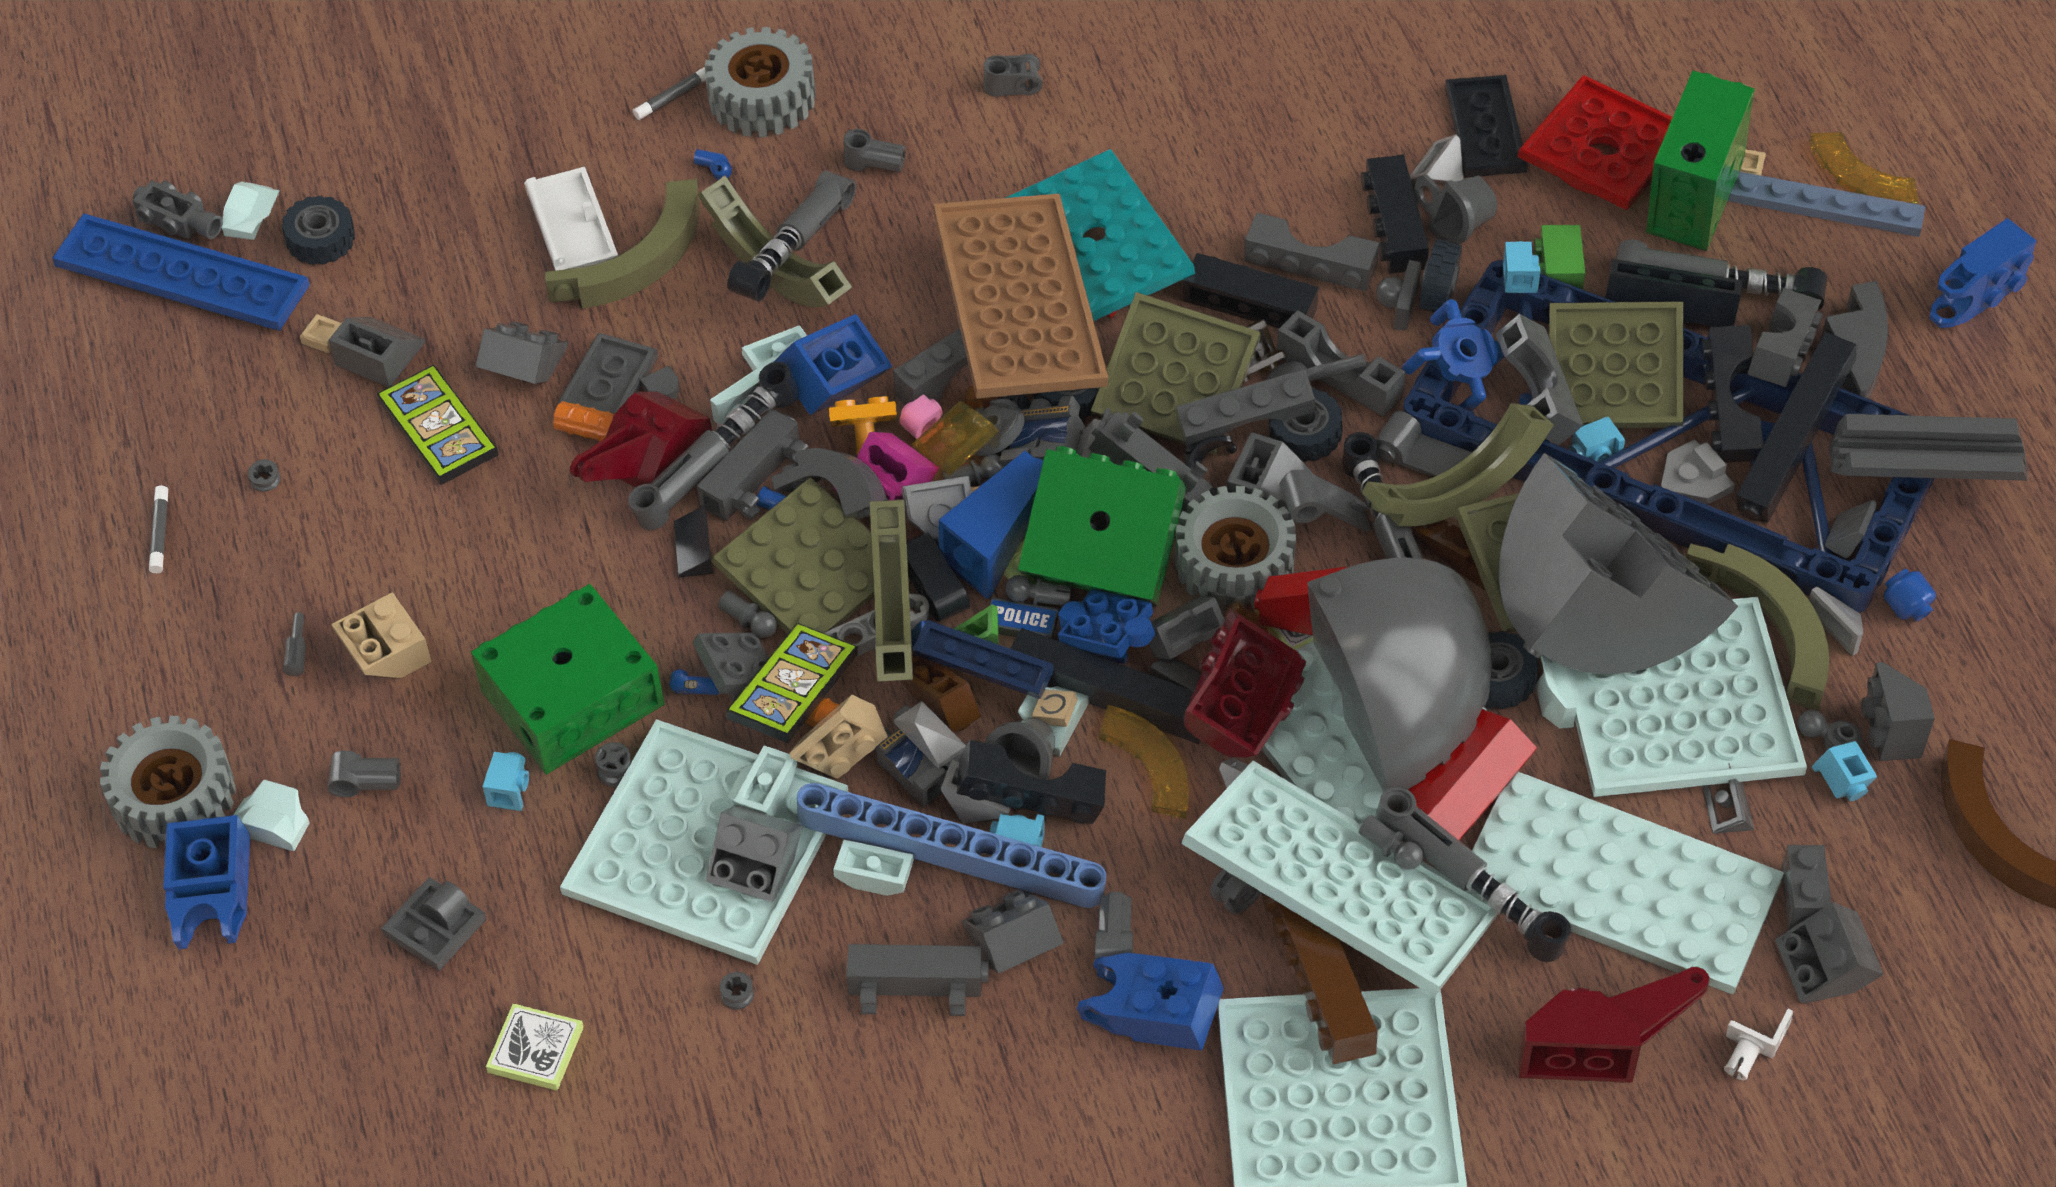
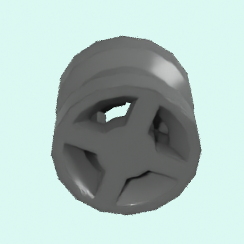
(614, 755)

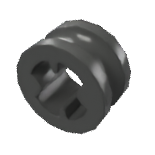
(267, 467)
(726, 988)

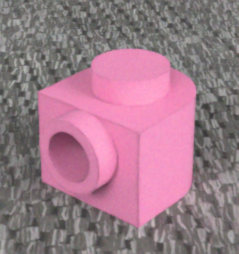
(920, 415)

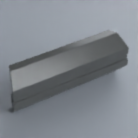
(1928, 447)

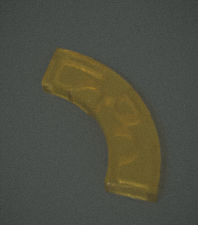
(1855, 175)
(1157, 755)

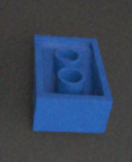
(834, 363)

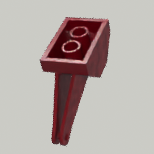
(641, 440)
(1600, 1037)

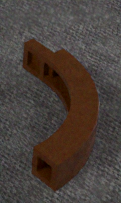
(1985, 832)

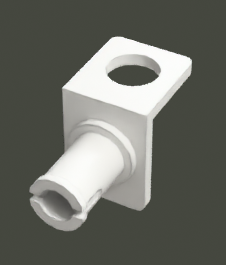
(1751, 1044)

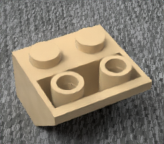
(383, 639)
(841, 738)

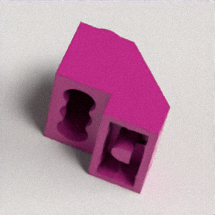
(895, 463)

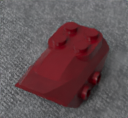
(1243, 688)

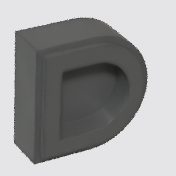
(663, 381)

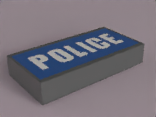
(1018, 615)

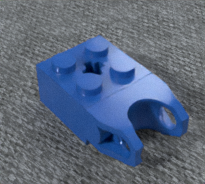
(1984, 273)
(206, 876)
(1155, 999)

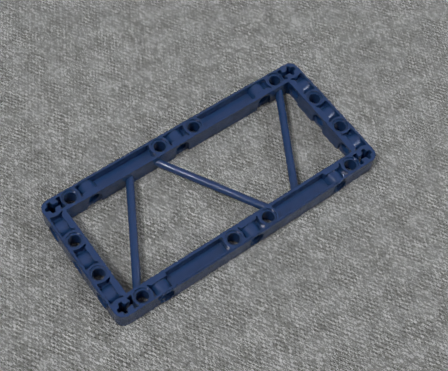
(1663, 510)

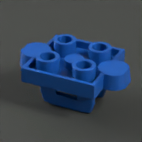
(1106, 624)

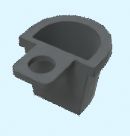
(1457, 208)
(1027, 745)

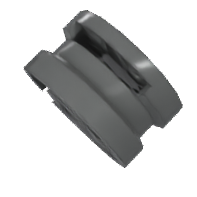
(1233, 892)

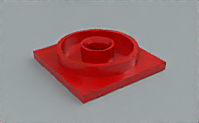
(1599, 116)

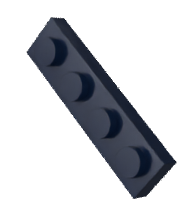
(983, 659)

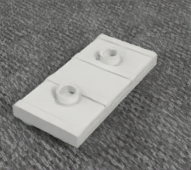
(570, 219)

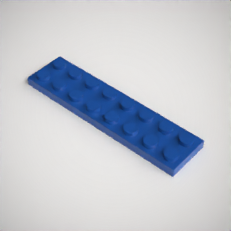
(181, 271)

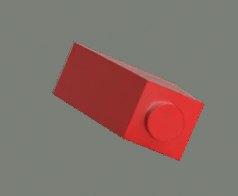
(1286, 601)

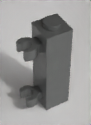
(1125, 441)
(748, 465)
(916, 972)

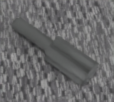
(295, 648)

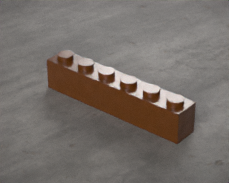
(1328, 984)

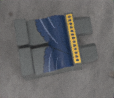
(1046, 428)
(910, 766)

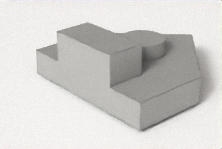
(1697, 473)
(932, 500)

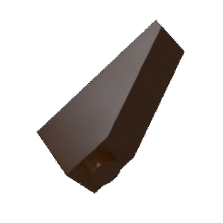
(943, 693)

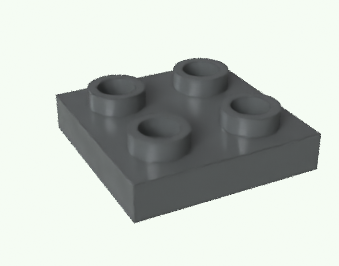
(730, 659)
(434, 922)

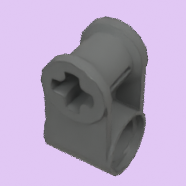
(1009, 74)

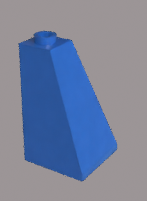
(990, 523)

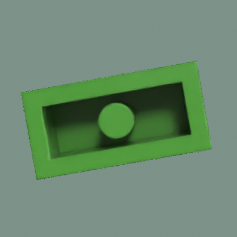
(1561, 253)

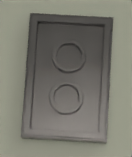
(609, 373)

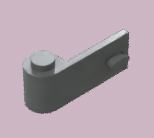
(1406, 446)
(1312, 496)

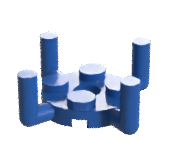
(1447, 352)

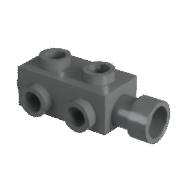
(175, 211)

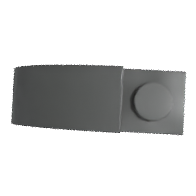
(849, 475)

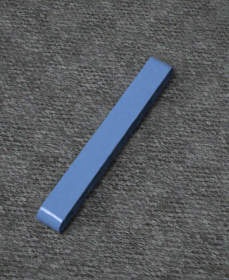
(961, 858)

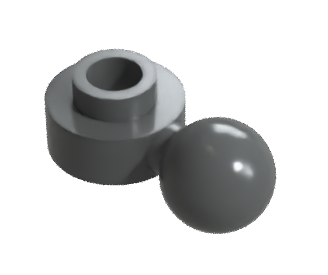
(1813, 724)

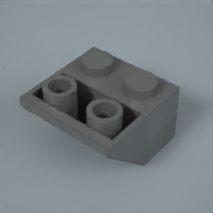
(373, 348)
(520, 352)
(1263, 466)
(1897, 714)
(753, 852)
(1013, 930)
(1829, 954)

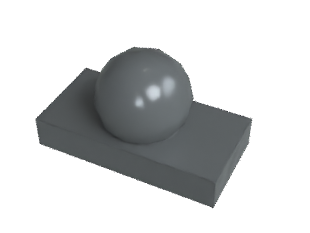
(1400, 294)

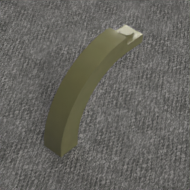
(640, 264)
(796, 278)
(1470, 480)
(891, 591)
(1784, 606)

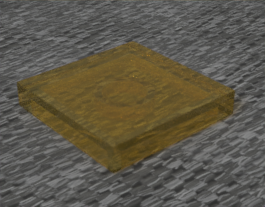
(955, 437)

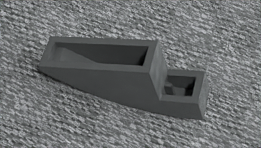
(1868, 329)

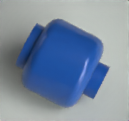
(1909, 595)

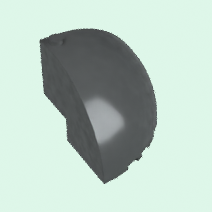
(1597, 582)
(1406, 659)

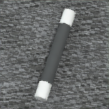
(670, 94)
(158, 529)

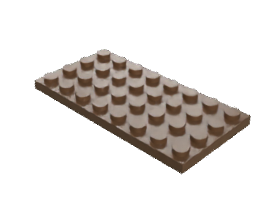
(1019, 296)

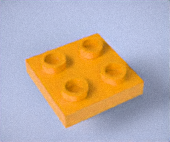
(862, 416)

